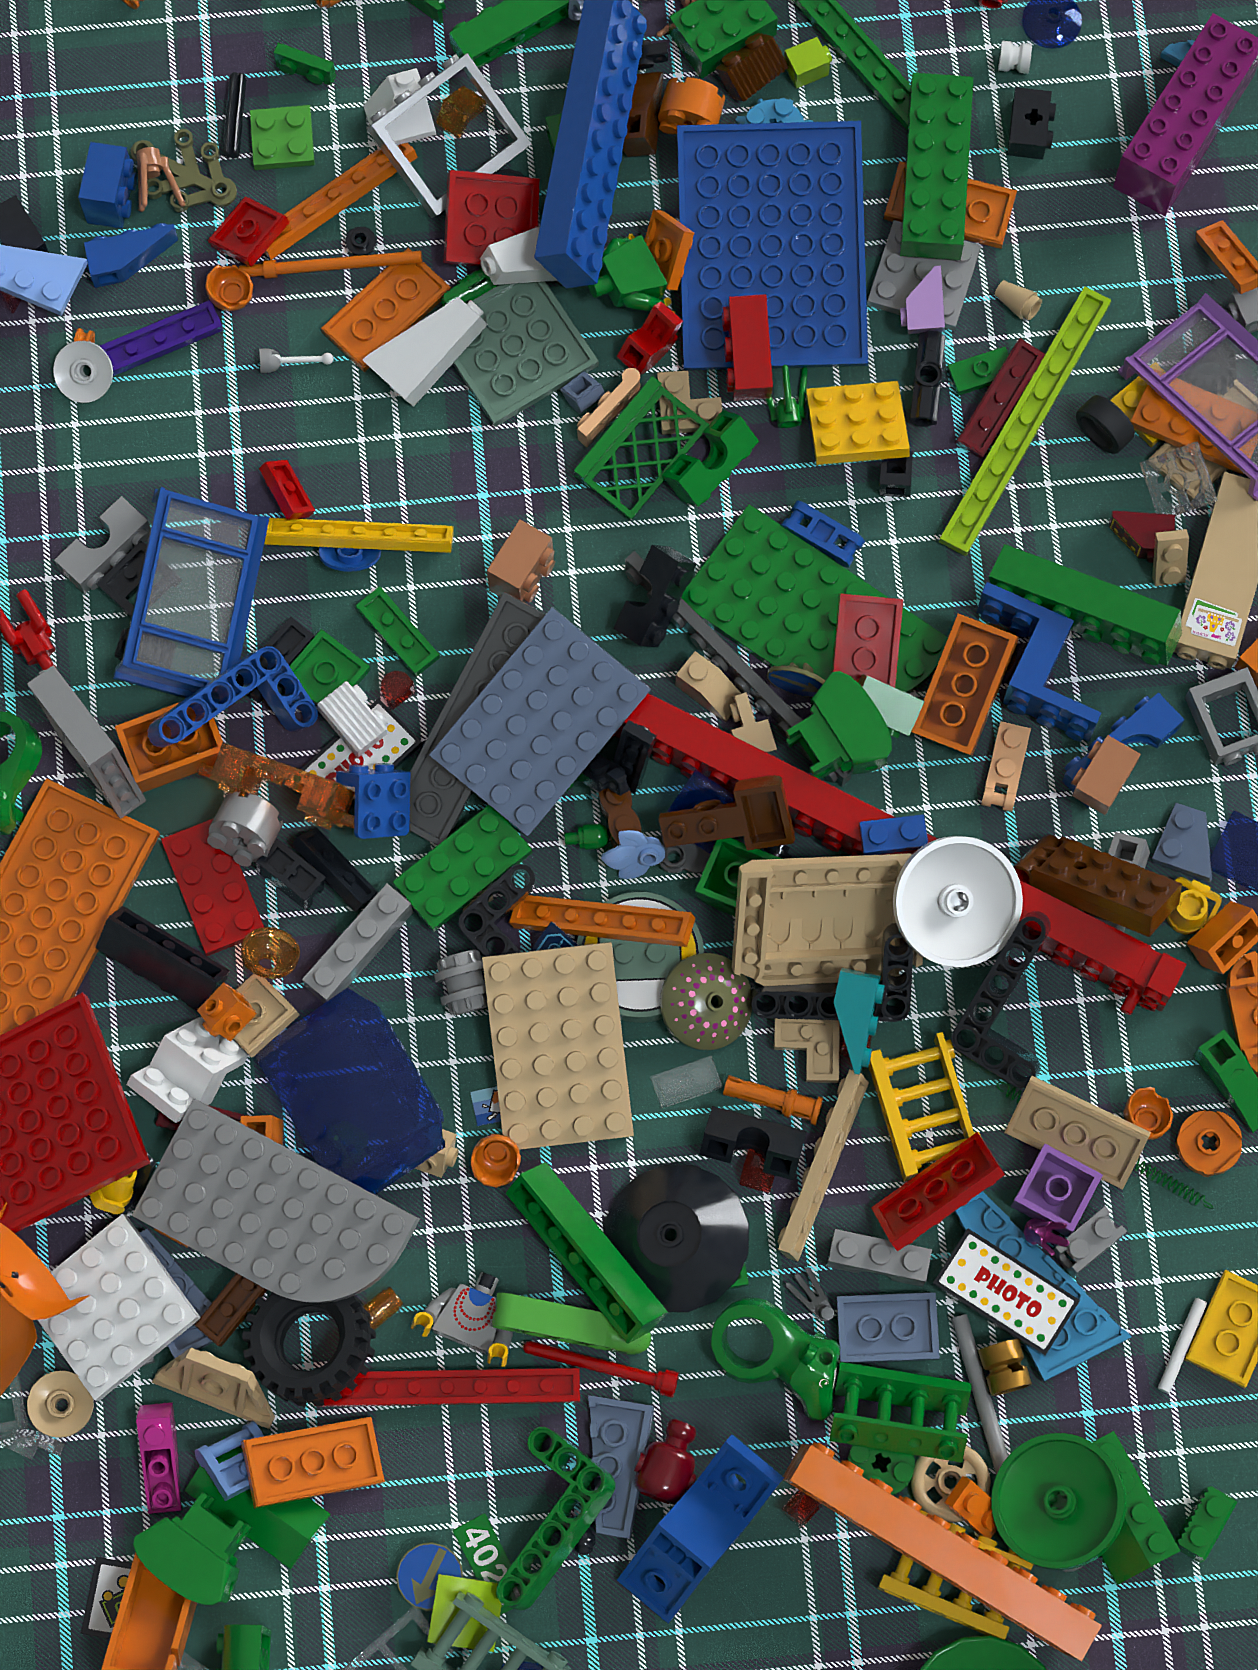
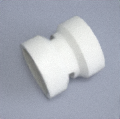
(1015, 57)

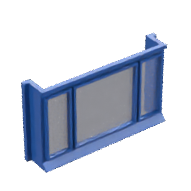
(192, 595)

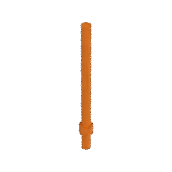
(272, 268)

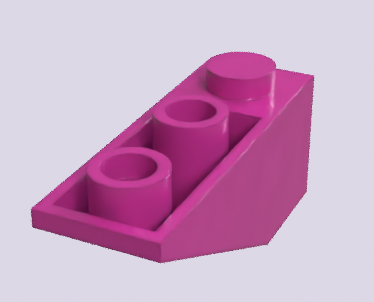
(159, 1457)

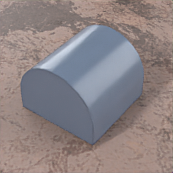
(582, 392)

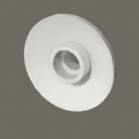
(70, 374)

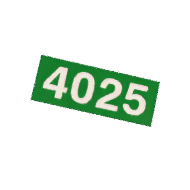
(485, 1553)

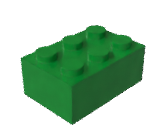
(714, 28)

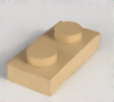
(1170, 557)

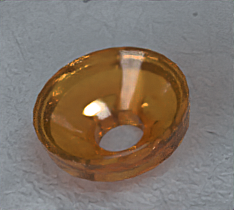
(272, 945)

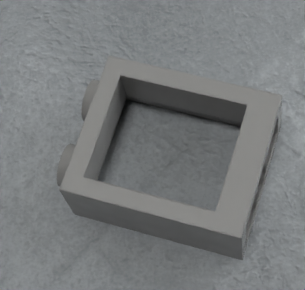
(1215, 689)

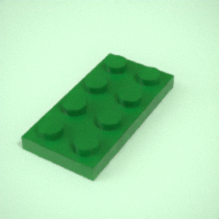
(462, 867)

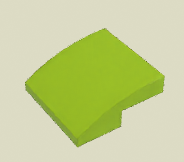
(445, 1610)

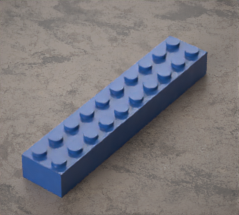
(590, 141)

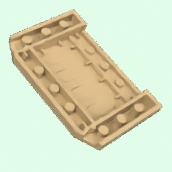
(814, 917)

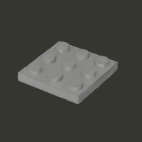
(901, 275)

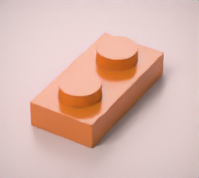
(972, 1507)

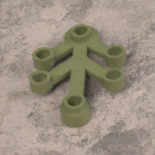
(190, 175)

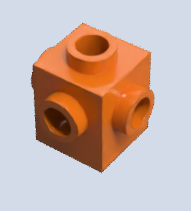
(226, 1012)

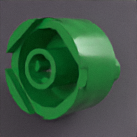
(897, 1472)

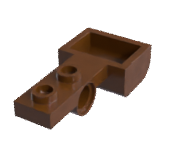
(757, 814)

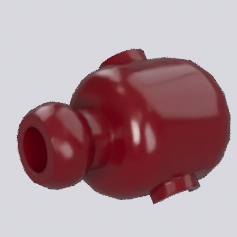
(666, 1467)

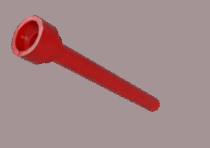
(663, 1381)

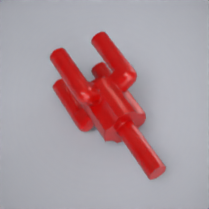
(29, 637)

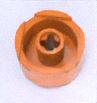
(689, 104)

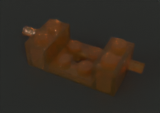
(242, 771)

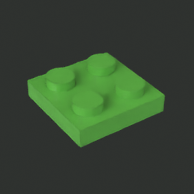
(282, 137)

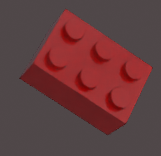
(747, 347)

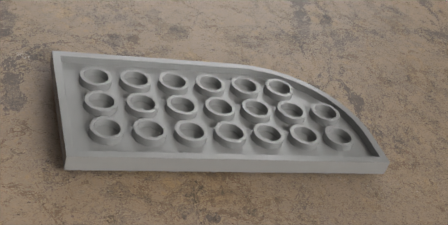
(271, 1211)

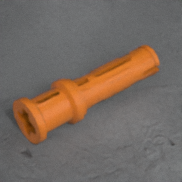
(788, 1102)

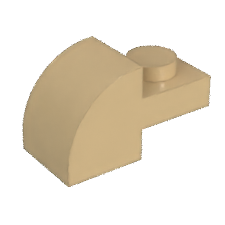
(754, 733)

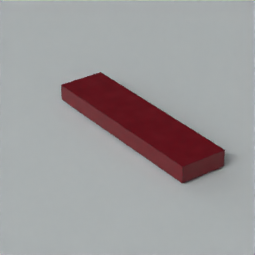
(1000, 398)

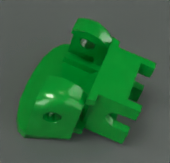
(843, 730)
(194, 1552)

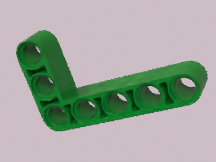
(558, 1519)

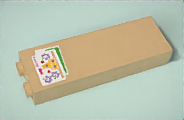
(1222, 578)

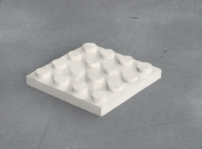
(129, 1312)

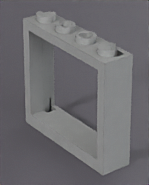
(407, 100)
(86, 741)

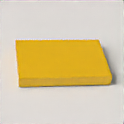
(1228, 1331)

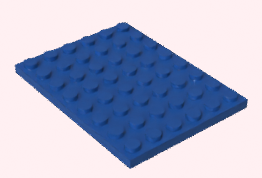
(777, 218)

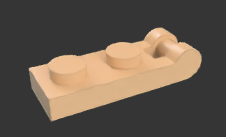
(609, 407)
(1006, 765)

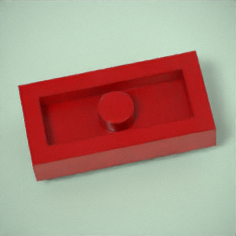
(287, 489)

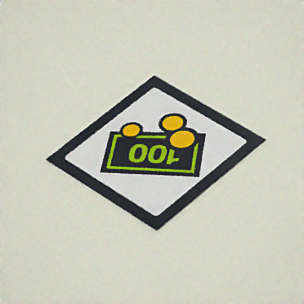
(105, 1596)

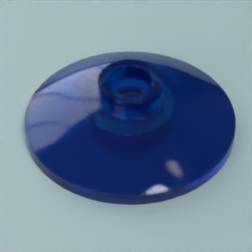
(1050, 31)

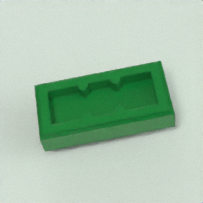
(976, 371)

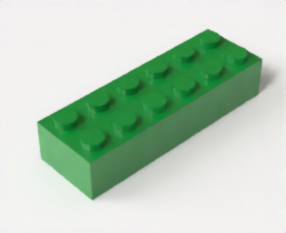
(936, 166)
(1097, 607)

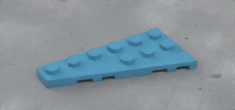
(1088, 1328)

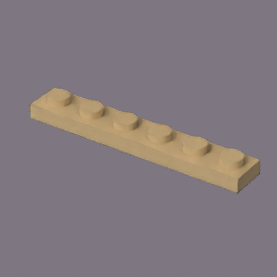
(818, 1176)

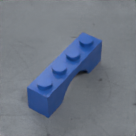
(1150, 724)

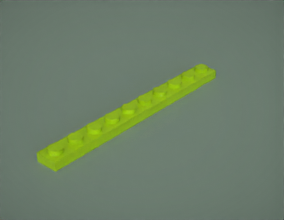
(1025, 421)

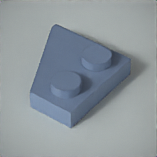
(1185, 843)

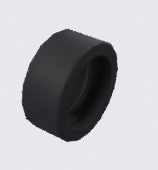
(1105, 424)

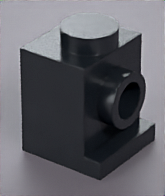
(894, 483)

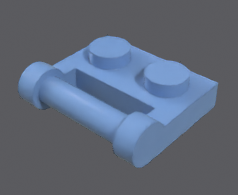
(231, 1475)

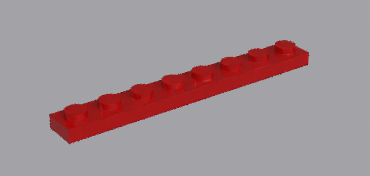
(461, 1387)

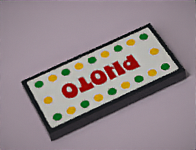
(391, 749)
(1006, 1292)

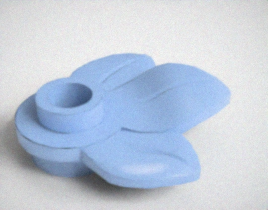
(634, 854)

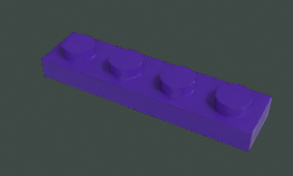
(163, 337)

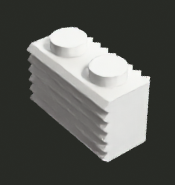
(352, 718)

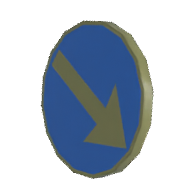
(795, 680)
(419, 1573)

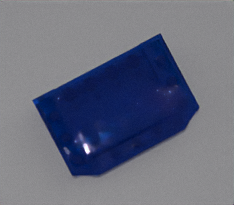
(354, 1092)

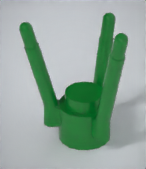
(788, 412)

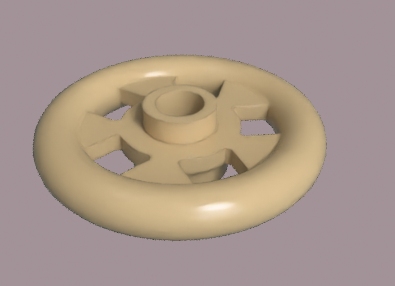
(922, 1483)

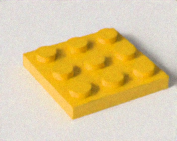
(857, 422)

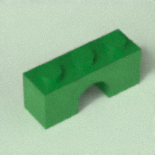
(729, 444)

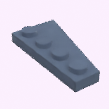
(192, 1336)
(618, 1436)

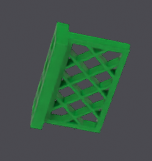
(619, 432)

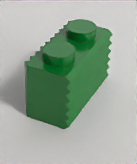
(1205, 1523)

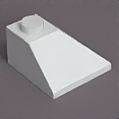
(413, 123)

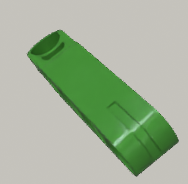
(562, 1324)

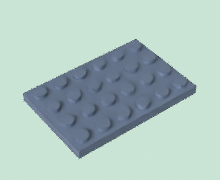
(540, 721)

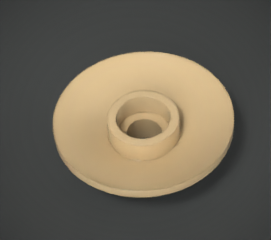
(44, 1399)

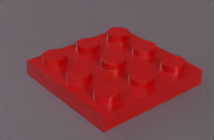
(485, 211)

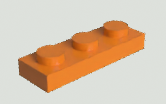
(1229, 255)

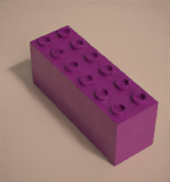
(1188, 115)

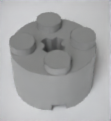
(244, 828)

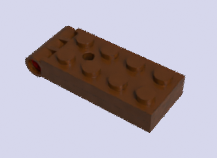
(1099, 883)

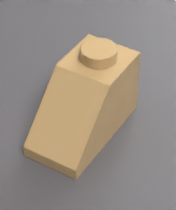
(707, 685)

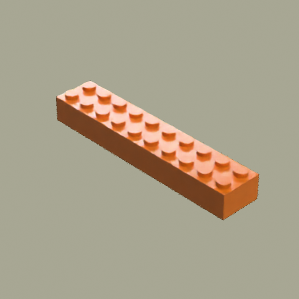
(946, 1554)

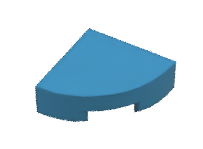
(1176, 52)

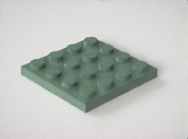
(522, 351)

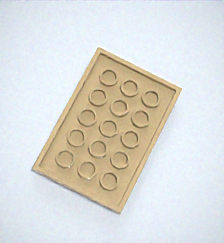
(558, 1045)

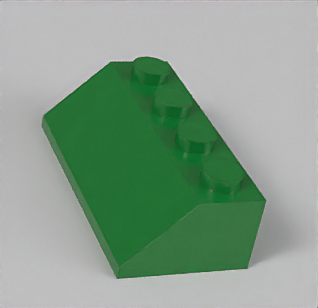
(1144, 1535)

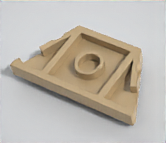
(217, 1384)

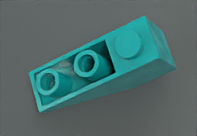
(855, 1007)

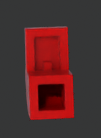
(652, 340)

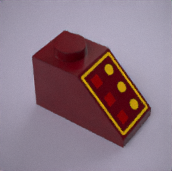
(1139, 529)

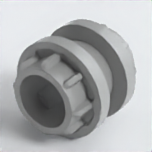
(463, 982)

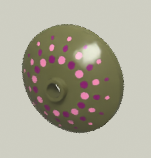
(688, 1007)

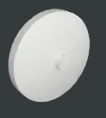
(957, 901)

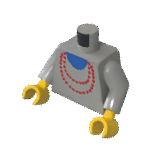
(467, 1317)

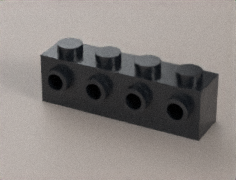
(160, 957)

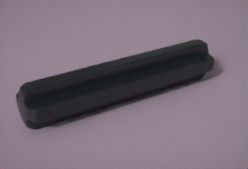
(234, 115)

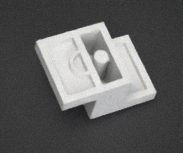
(186, 1068)

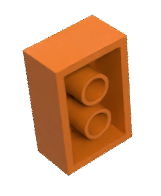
(162, 765)

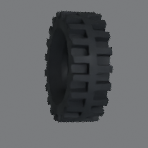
(300, 1386)

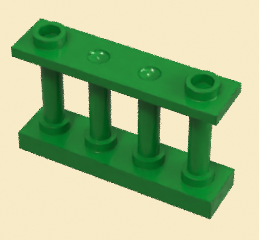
(907, 1390)

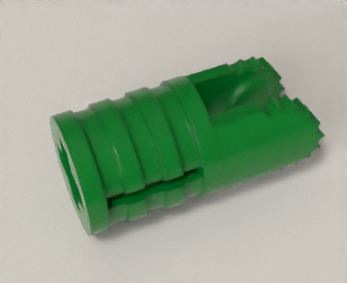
(464, 285)

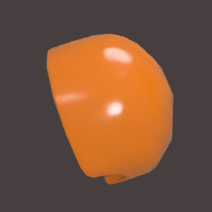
(229, 288)
(1149, 1112)
(492, 1163)

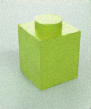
(808, 62)

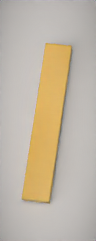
(359, 535)

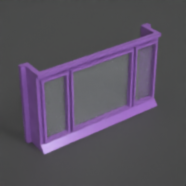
(1210, 376)

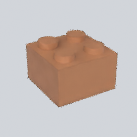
(521, 563)

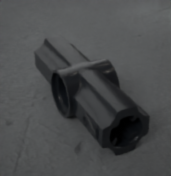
(928, 362)

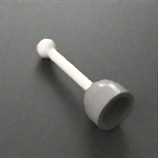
(271, 360)

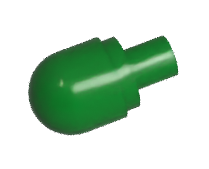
(588, 836)

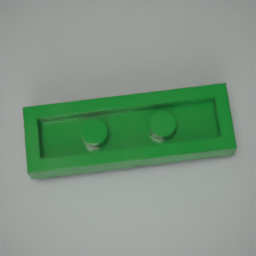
(397, 631)

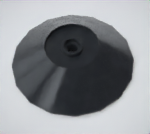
(709, 1238)

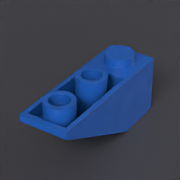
(121, 256)

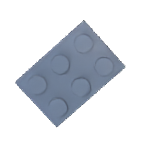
(888, 1328)

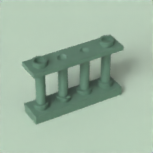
(470, 1607)

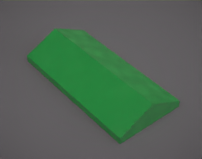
(278, 1528)

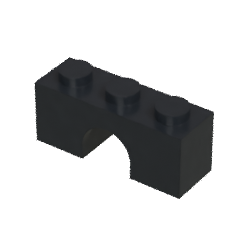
(669, 576)
(734, 1131)

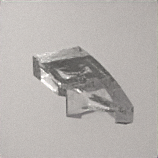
(26, 1442)

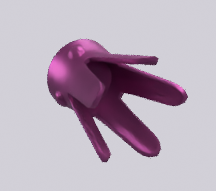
(1040, 1232)

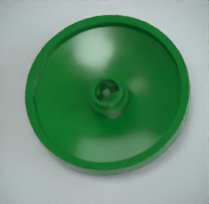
(1059, 1501)

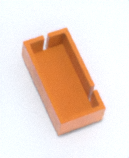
(149, 1624)

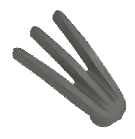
(819, 1305)

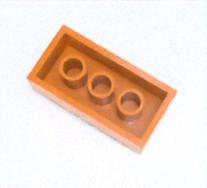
(965, 684)

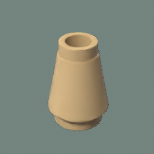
(1019, 299)

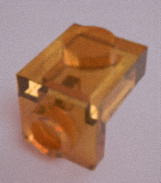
(459, 110)

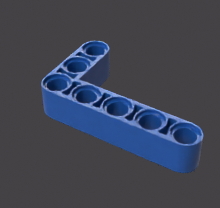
(230, 691)

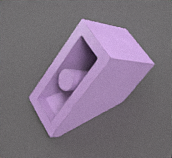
(925, 305)

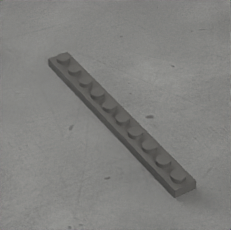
(728, 660)

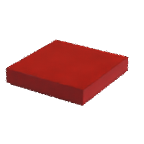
(248, 231)

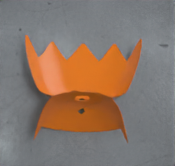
(24, 1299)

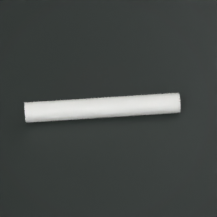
(1182, 1345)

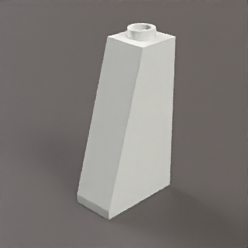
(514, 261)
(427, 349)

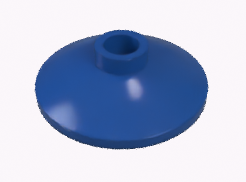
(349, 558)

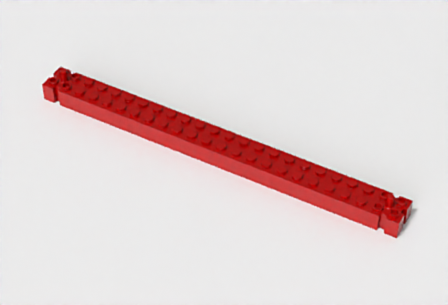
(835, 816)

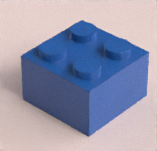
(107, 185)

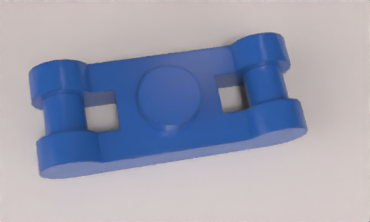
(823, 533)

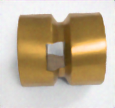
(1005, 1367)

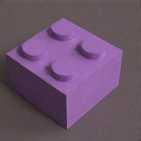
(1057, 1189)

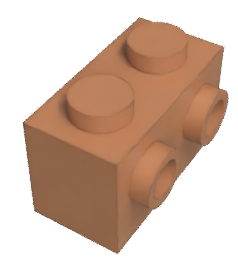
(1105, 775)

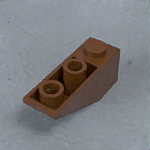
(643, 116)

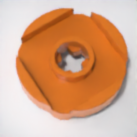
(1209, 1124)

